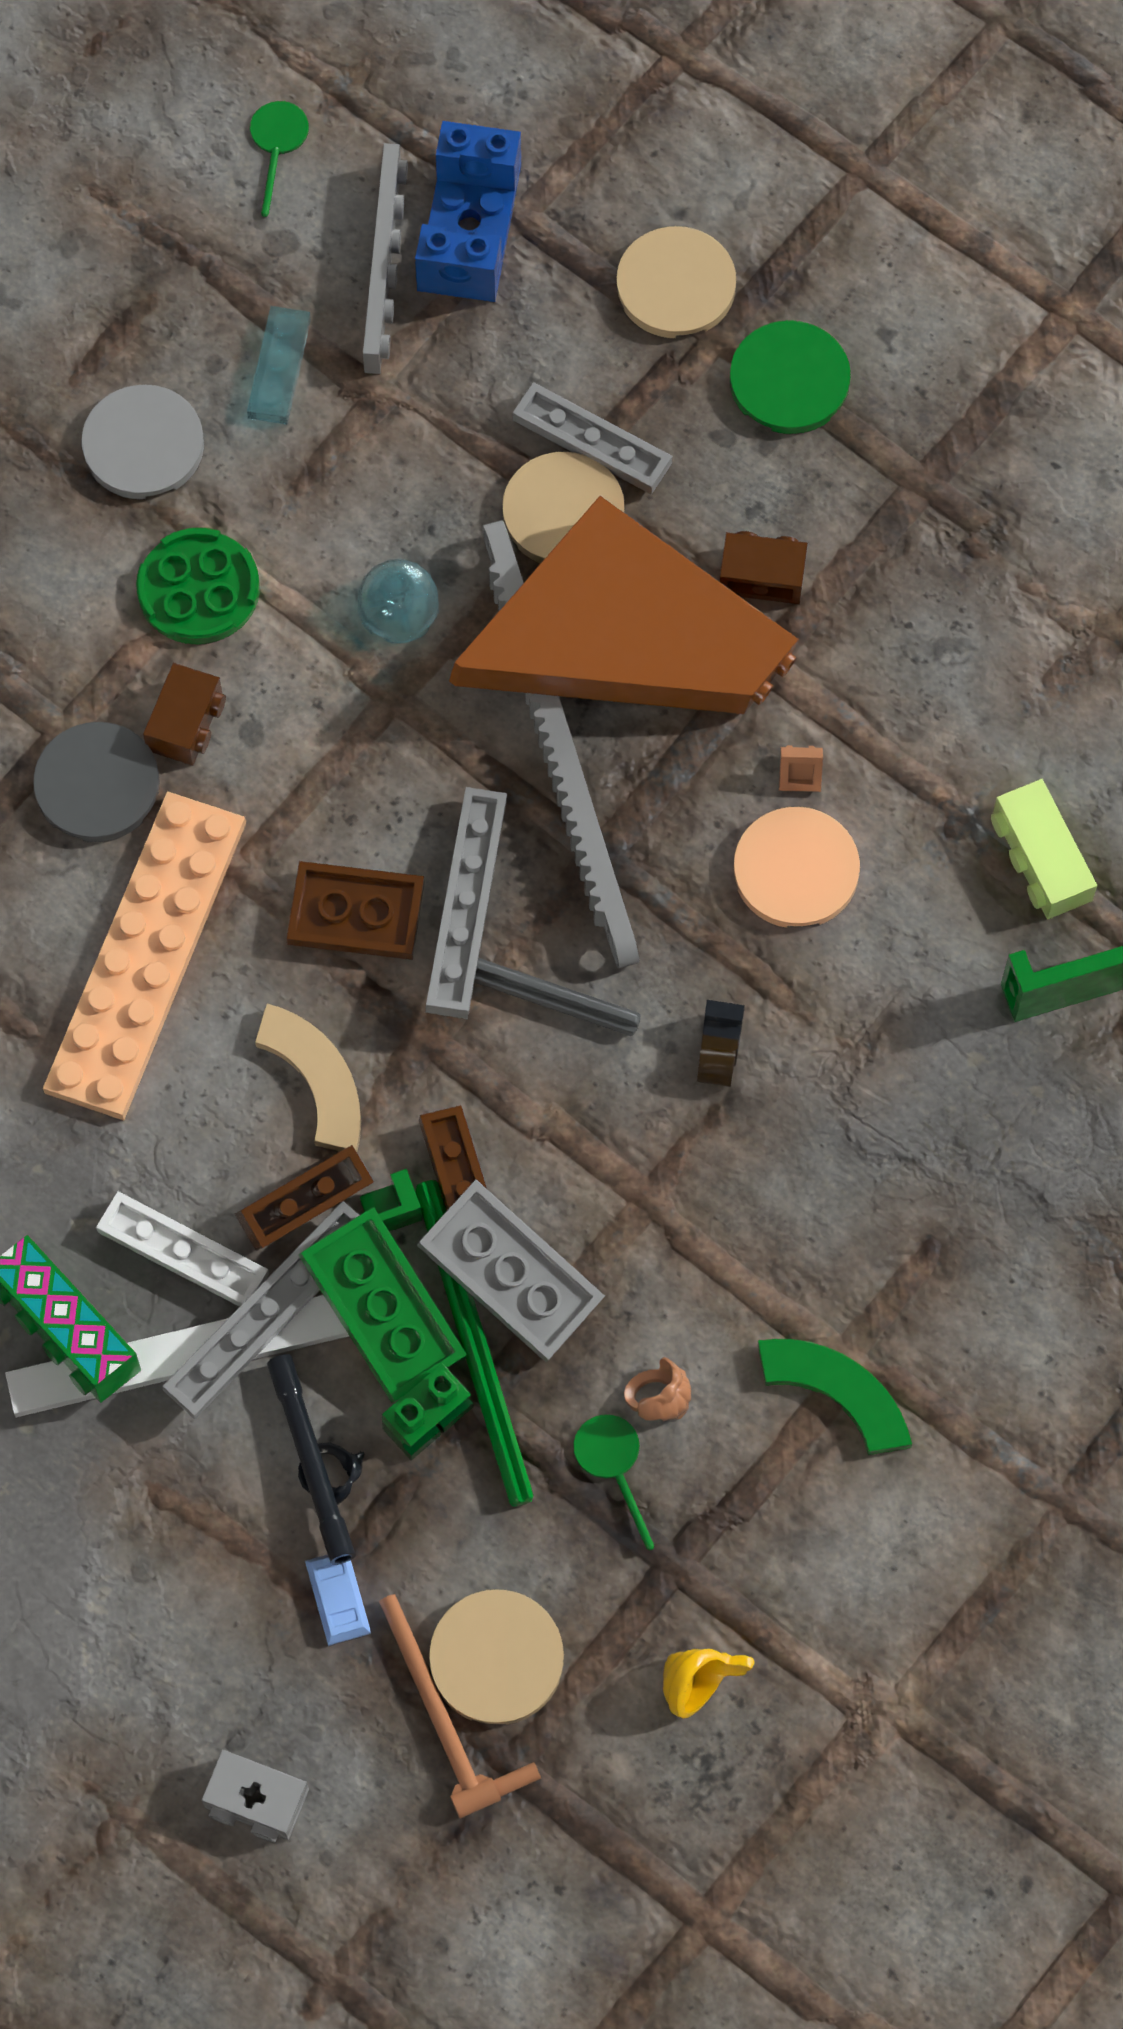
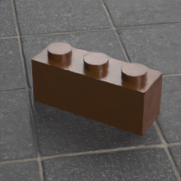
(304, 1198)

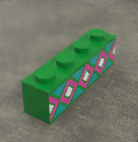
(65, 1321)

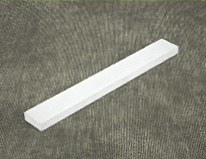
(161, 1356)

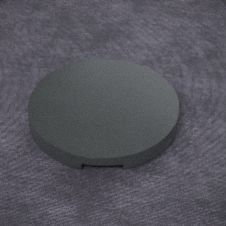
(96, 781)

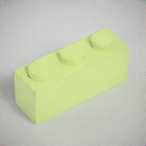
(1043, 849)

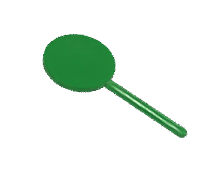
(277, 129)
(608, 1449)

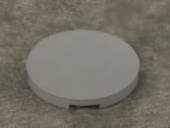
(142, 441)

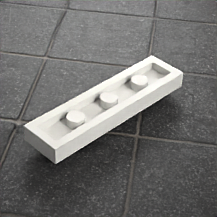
(181, 1249)

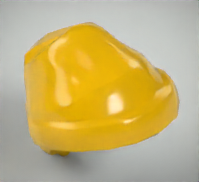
(695, 1675)

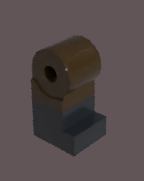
(720, 1042)

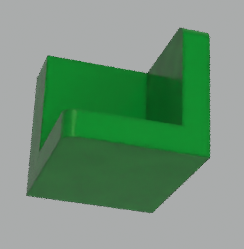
(395, 1203)

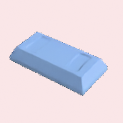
(337, 1600)

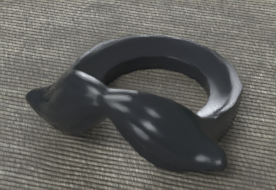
(351, 1463)

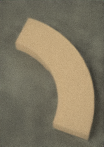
(324, 1071)

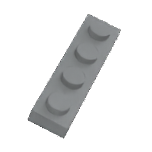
(592, 436)

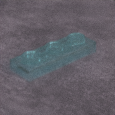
(278, 365)

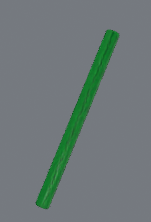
(480, 1364)

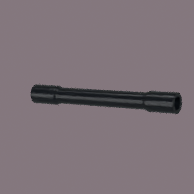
(332, 1524)

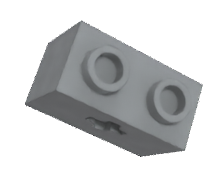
(240, 1776)

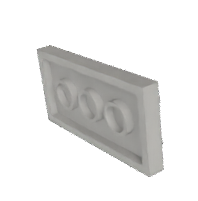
(510, 1270)

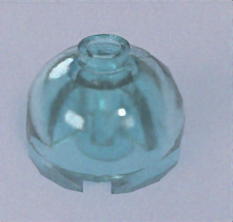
(398, 601)

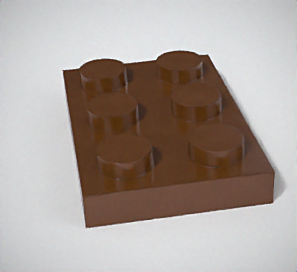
(355, 910)

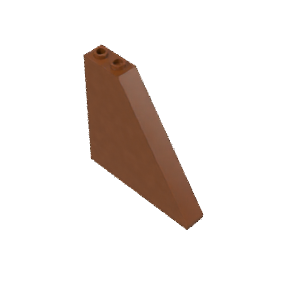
(628, 624)

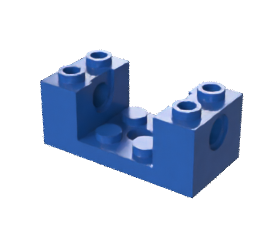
(476, 180)

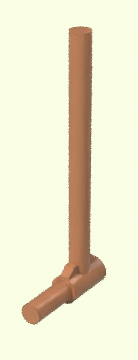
(472, 1791)

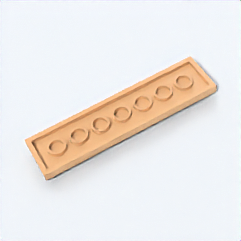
(144, 956)

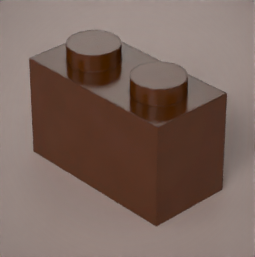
(764, 566)
(184, 714)

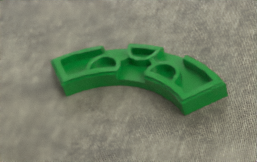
(842, 1380)

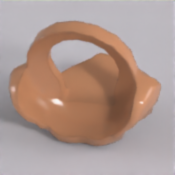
(671, 1402)

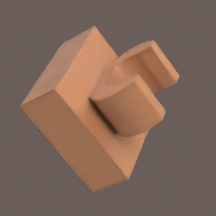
(800, 769)

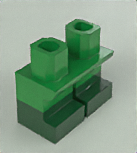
(432, 1402)

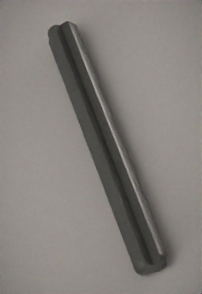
(557, 997)

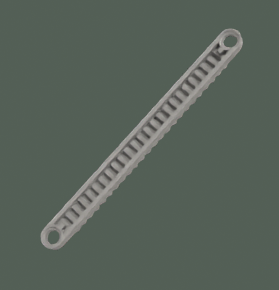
(567, 775)

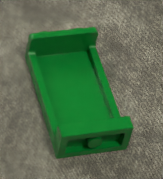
(1061, 985)

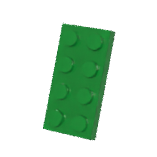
(382, 1304)

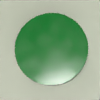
(790, 376)
(198, 586)

